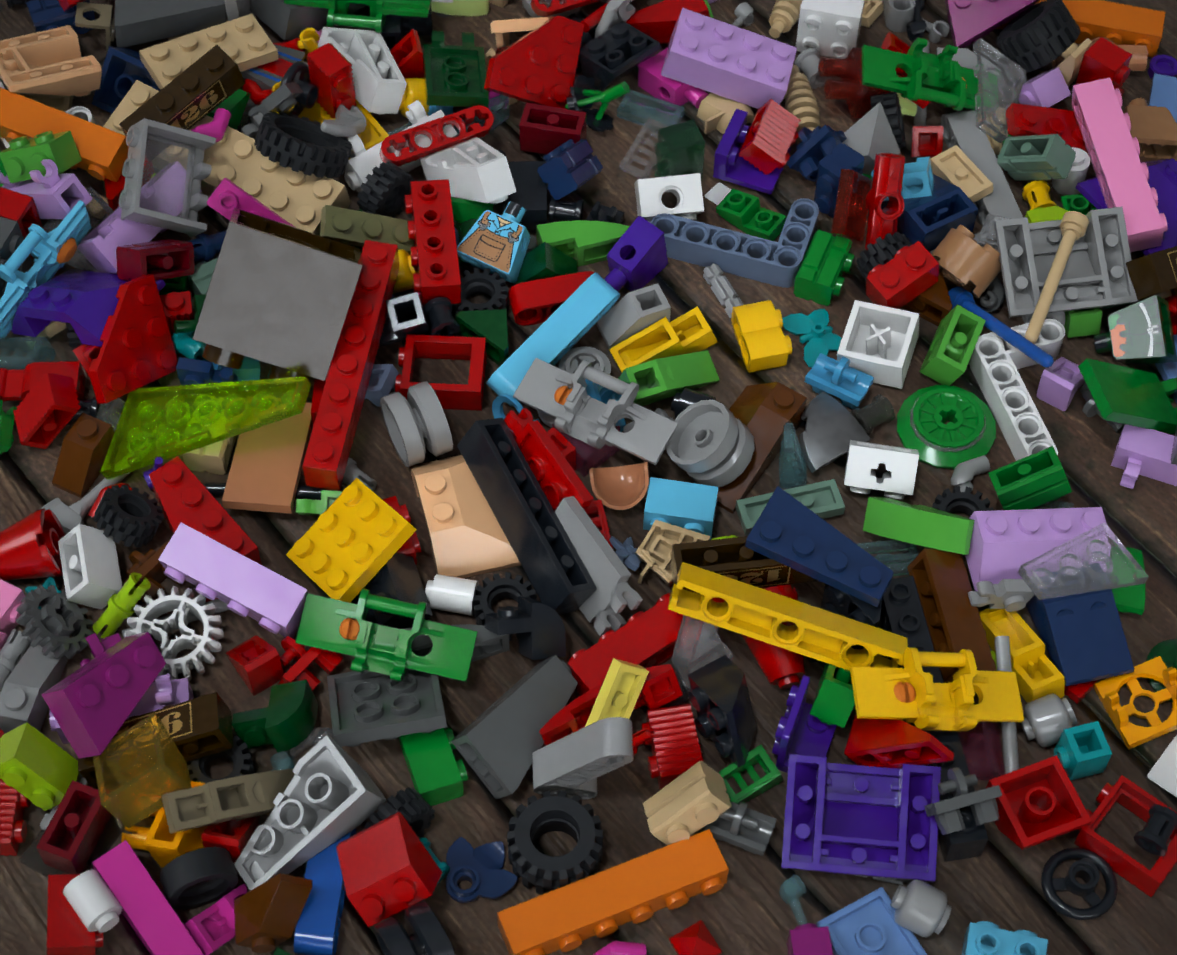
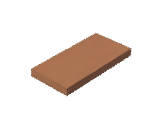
(269, 465)

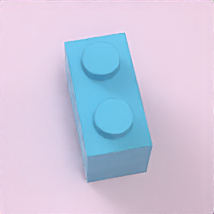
(681, 505)

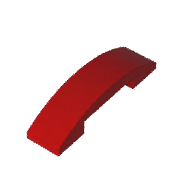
(659, 689)

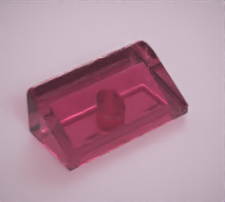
(983, 750)

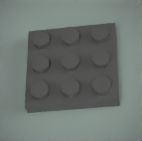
(376, 708)

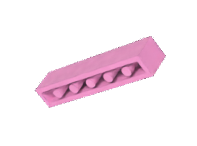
(1117, 161)

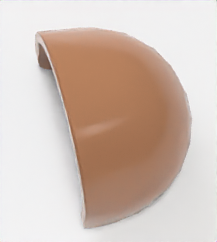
(620, 485)

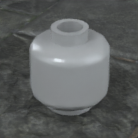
(1047, 718)
(920, 908)

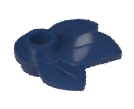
(481, 868)

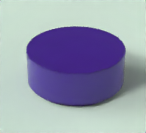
(1162, 65)

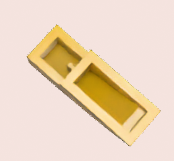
(665, 339)
(1033, 669)

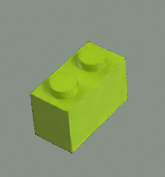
(36, 766)

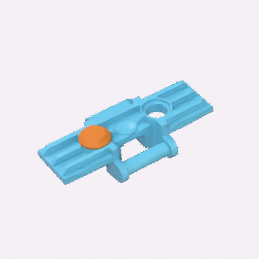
(50, 254)

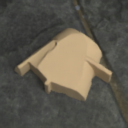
(718, 111)
(657, 548)

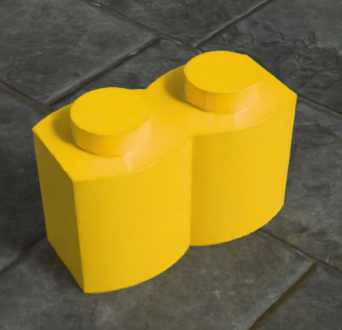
(760, 336)

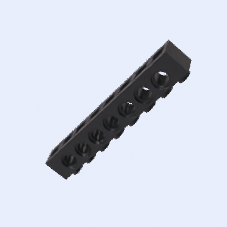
(904, 616)

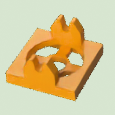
(1108, 694)

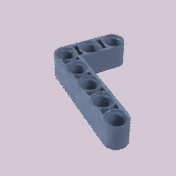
(743, 253)

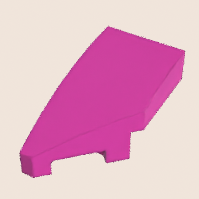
(215, 924)

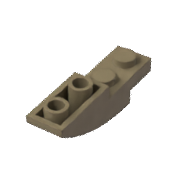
(224, 800)

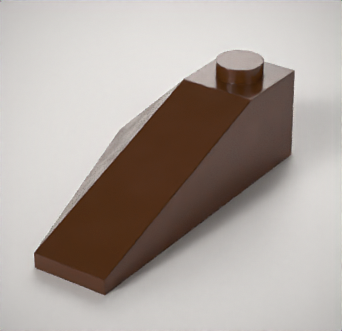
(764, 411)

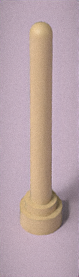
(1072, 228)

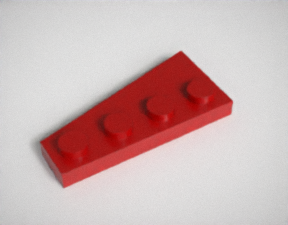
(1038, 120)

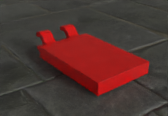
(546, 460)

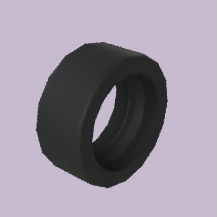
(198, 877)

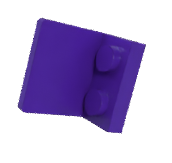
(735, 169)
(800, 731)

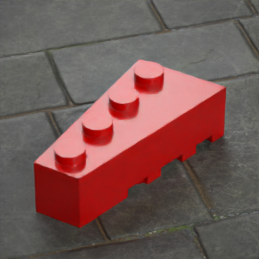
(189, 502)

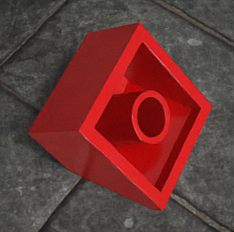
(1038, 803)
(386, 869)

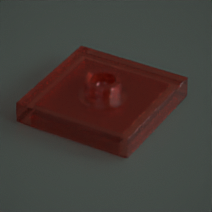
(851, 206)

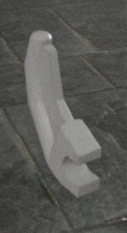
(614, 13)
(346, 123)

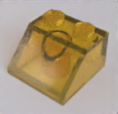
(139, 770)

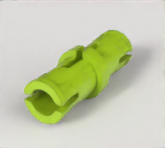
(121, 605)

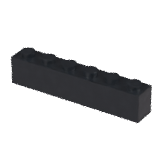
(526, 516)

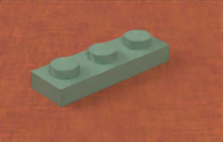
(819, 497)

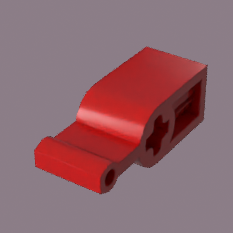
(18, 382)

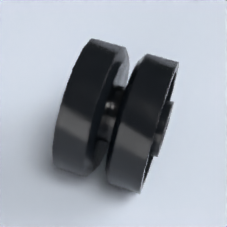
(425, 932)

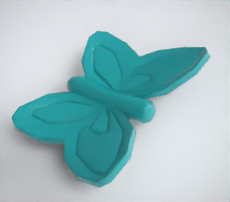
(815, 330)

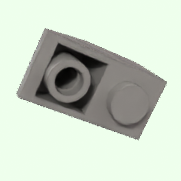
(634, 313)

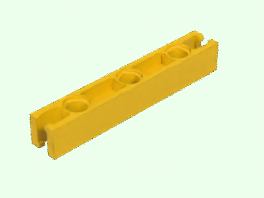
(761, 612)

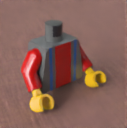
(266, 78)

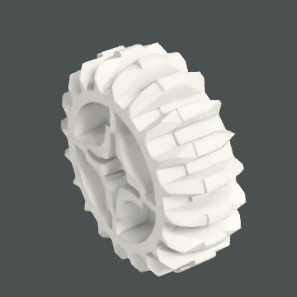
(189, 639)

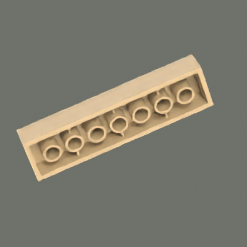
(286, 192)

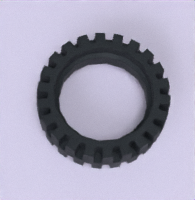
(302, 145)

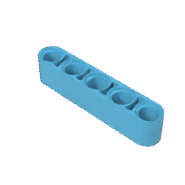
(557, 333)

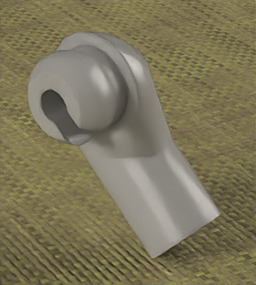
(966, 470)

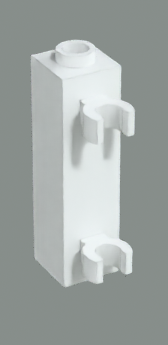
(364, 160)

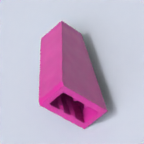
(144, 903)

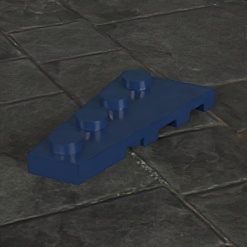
(812, 546)

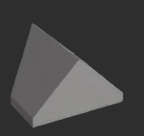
(871, 137)

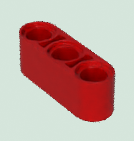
(538, 299)

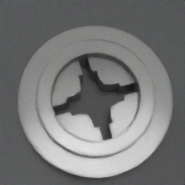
(575, 356)

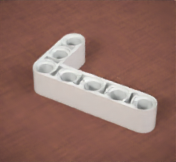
(996, 372)

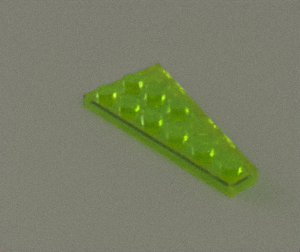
(188, 417)

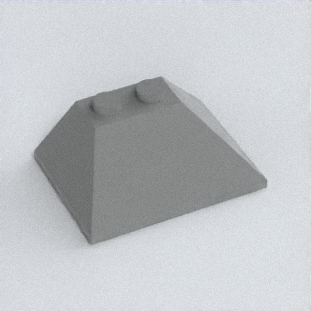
(1094, 271)

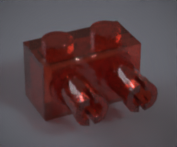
(851, 87)

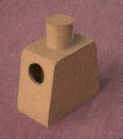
(1153, 129)

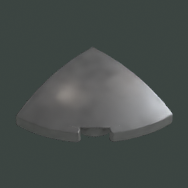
(828, 431)

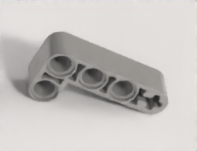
(583, 756)

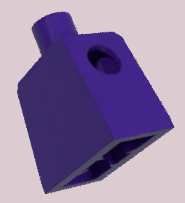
(637, 256)

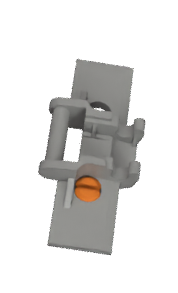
(590, 420)

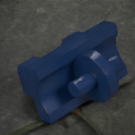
(813, 149)

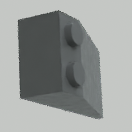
(290, 19)

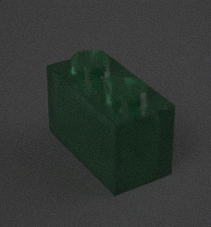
(679, 150)

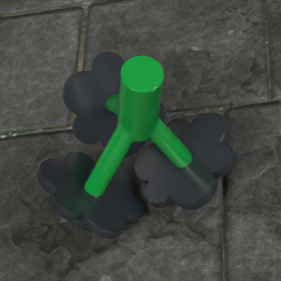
(585, 94)

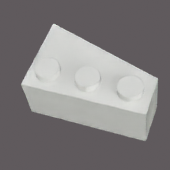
(375, 73)
(473, 171)

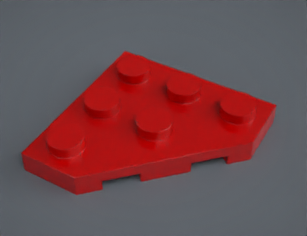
(539, 64)
(135, 342)

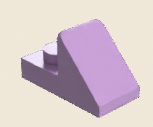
(1060, 383)

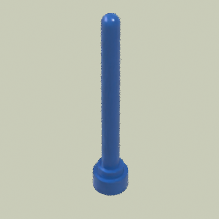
(965, 299)

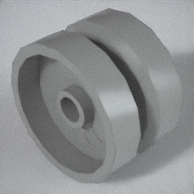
(416, 423)
(711, 443)

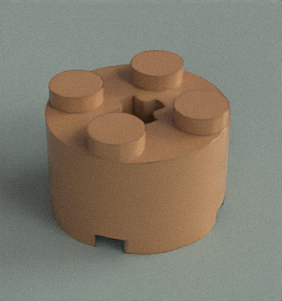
(966, 261)

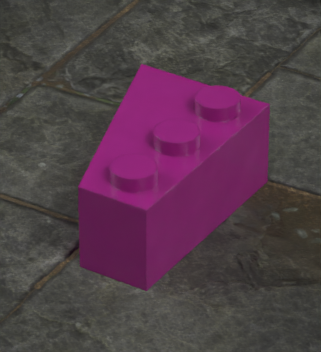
(977, 18)
(104, 692)

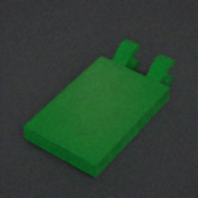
(1131, 395)

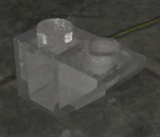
(696, 647)

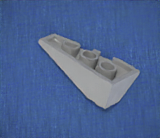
(315, 810)

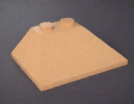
(48, 64)
(459, 520)

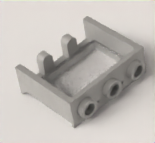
(165, 177)

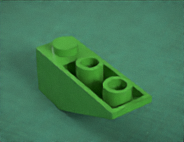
(668, 375)

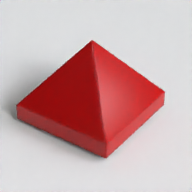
(926, 141)
(695, 941)

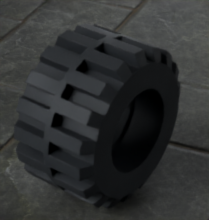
(1038, 35)
(549, 815)

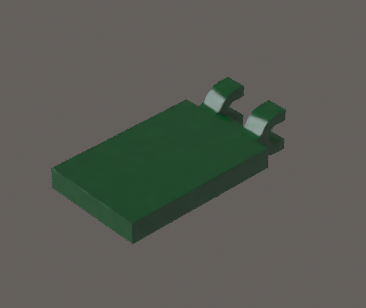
(454, 73)

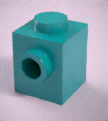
(1083, 750)

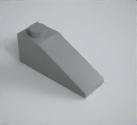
(22, 690)

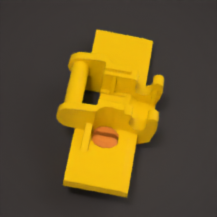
(932, 706)

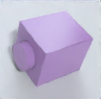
(1044, 89)

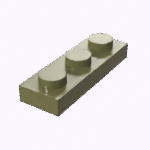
(355, 227)

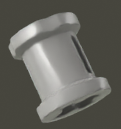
(808, 63)

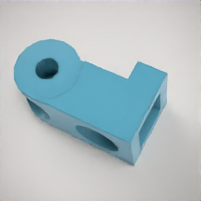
(917, 179)

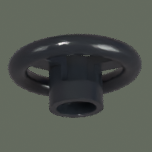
(310, 91)
(1086, 869)

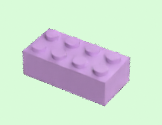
(728, 60)

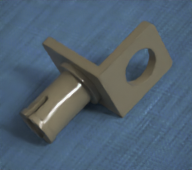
(105, 20)

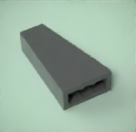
(160, 19)
(507, 733)

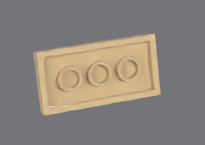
(239, 38)

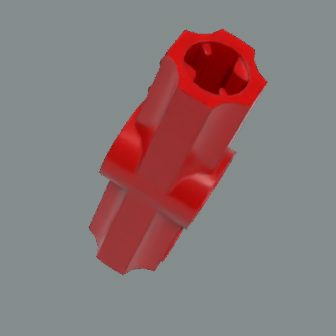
(886, 183)

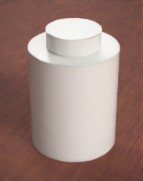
(1077, 174)
(451, 594)
(93, 901)

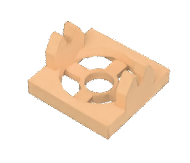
(503, 27)

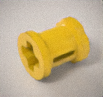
(1040, 197)

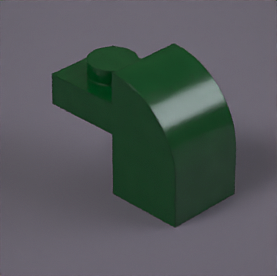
(285, 720)

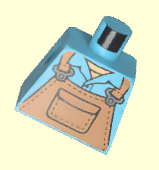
(497, 242)

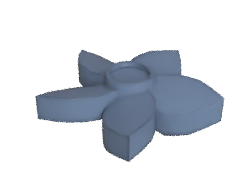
(626, 552)

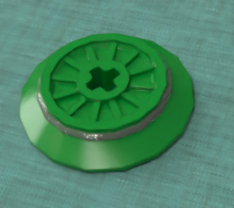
(940, 444)

